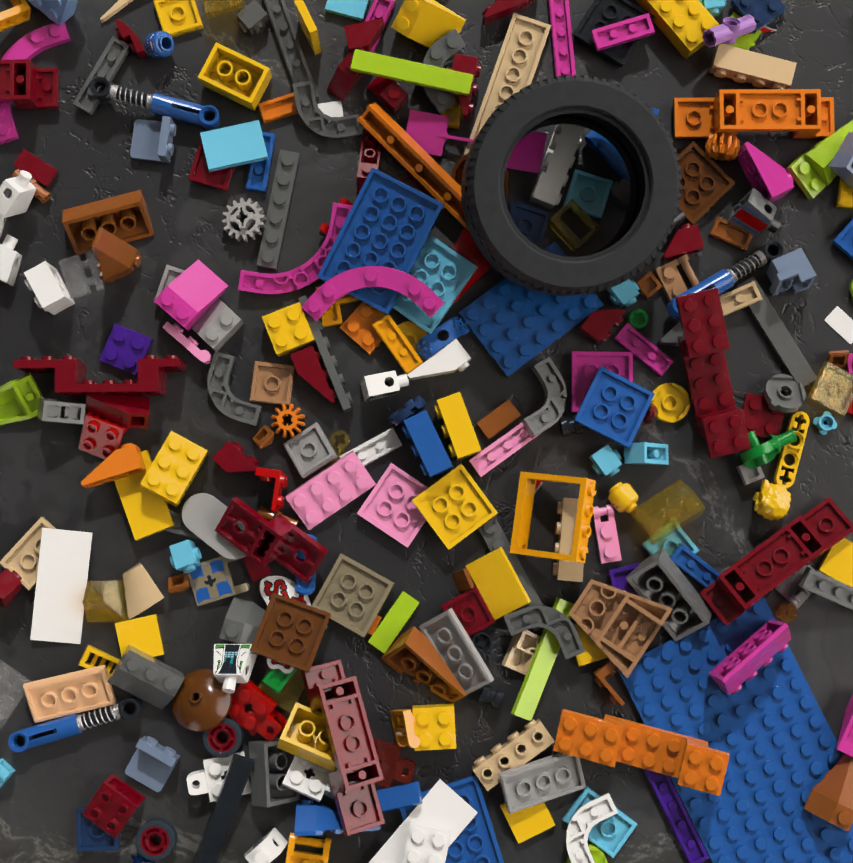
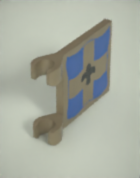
(214, 581)

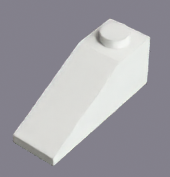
(446, 361)

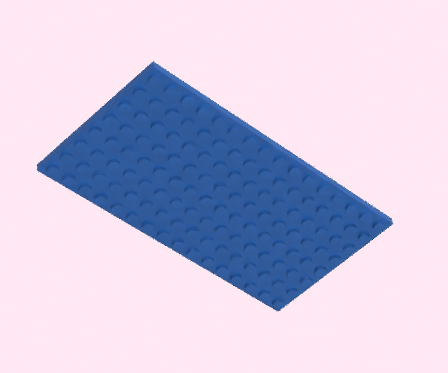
(773, 739)

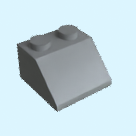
(218, 325)

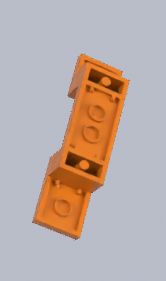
(755, 111)
(642, 747)

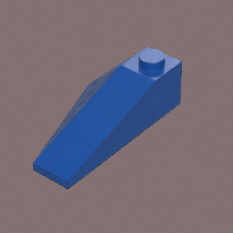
(316, 817)

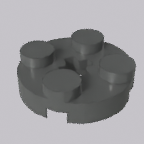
(782, 403)

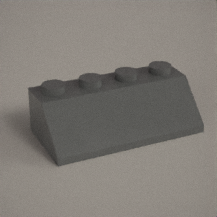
(664, 583)

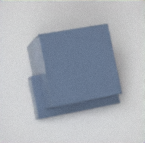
(790, 271)

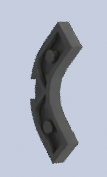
(437, 56)
(318, 121)
(222, 396)
(554, 401)
(550, 619)

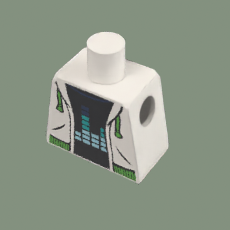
(375, 388)
(233, 664)
(265, 850)

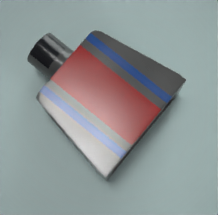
(754, 214)

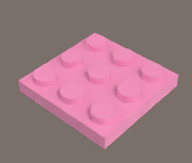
(392, 506)

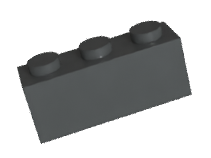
(146, 677)
(268, 774)

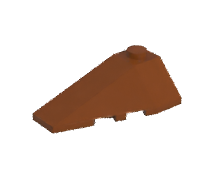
(114, 256)
(419, 658)
(833, 795)

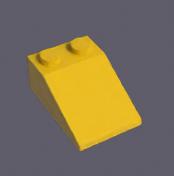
(426, 21)

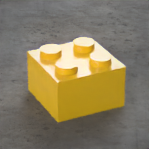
(288, 329)
(435, 726)

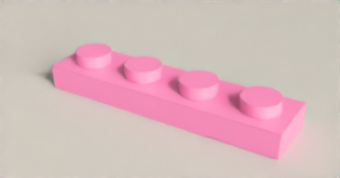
(501, 449)

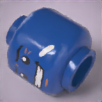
(159, 44)

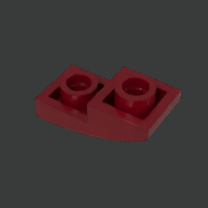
(126, 33)

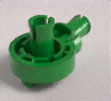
(765, 452)

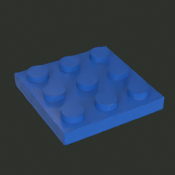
(614, 407)

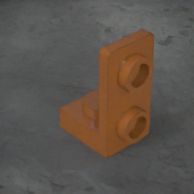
(607, 669)

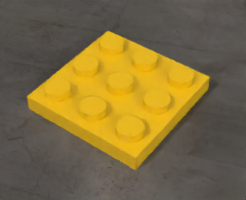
(454, 506)

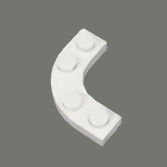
(582, 823)

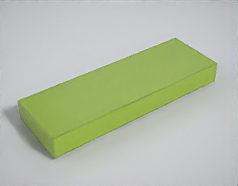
(393, 622)

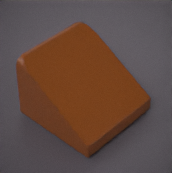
(463, 580)

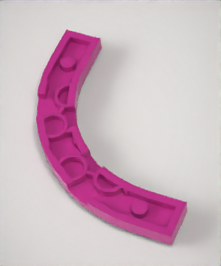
(27, 48)
(302, 275)
(369, 277)

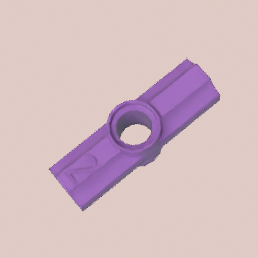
(729, 30)

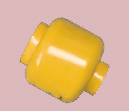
(623, 497)

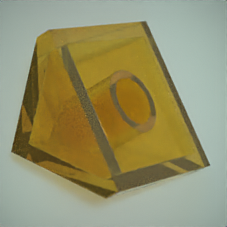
(105, 601)

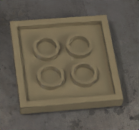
(353, 595)

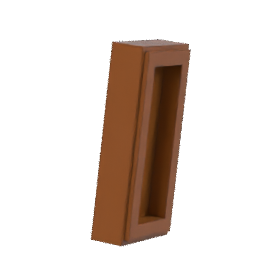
(730, 234)
(498, 419)

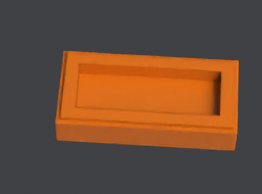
(278, 108)

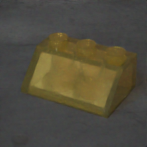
(667, 511)

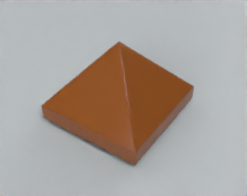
(838, 357)
(264, 437)
(178, 583)

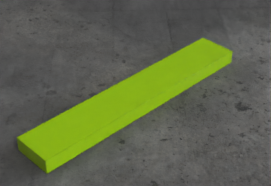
(411, 72)
(539, 668)

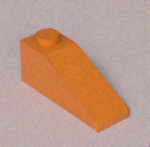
(118, 465)

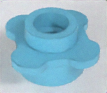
(831, 423)

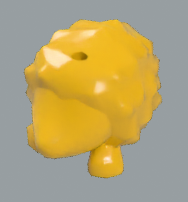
(772, 501)

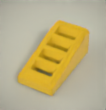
(83, 661)

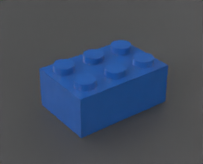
(426, 444)

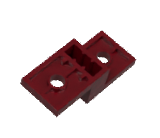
(271, 540)

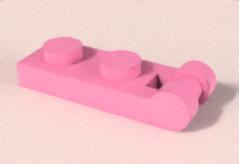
(189, 343)
(606, 535)

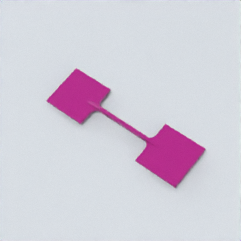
(431, 133)

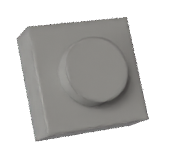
(750, 475)

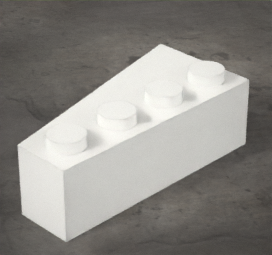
(556, 164)

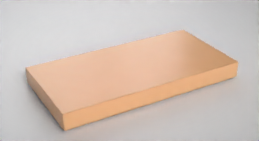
(69, 693)

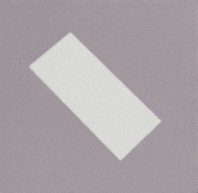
(61, 586)
(439, 809)

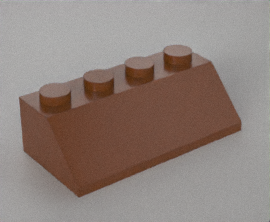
(120, 215)

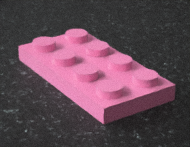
(330, 490)

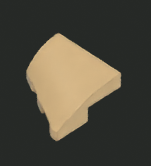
(139, 590)
(521, 651)

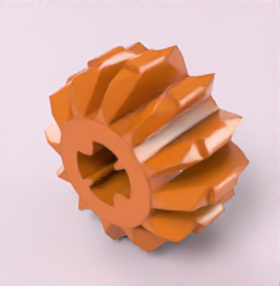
(722, 146)
(295, 419)

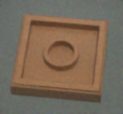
(272, 383)

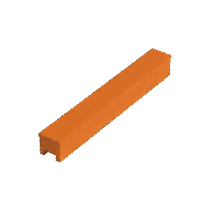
(414, 159)

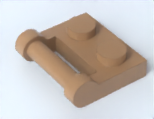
(671, 279)

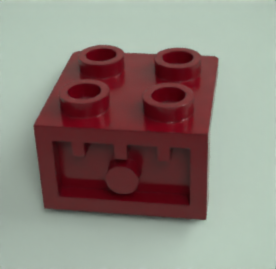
(113, 805)

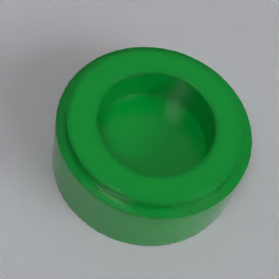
(638, 319)

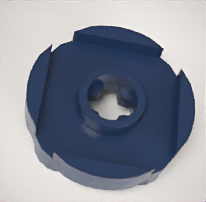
(409, 409)

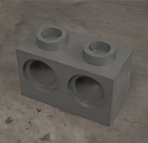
(61, 411)

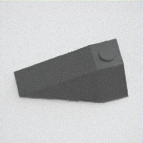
(242, 621)

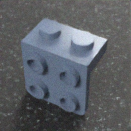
(153, 140)
(152, 763)

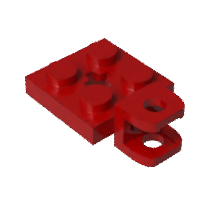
(264, 712)

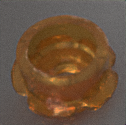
(787, 618)

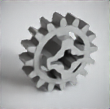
(236, 216)

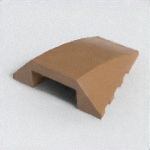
(619, 622)

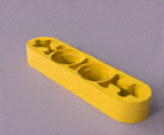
(795, 451)

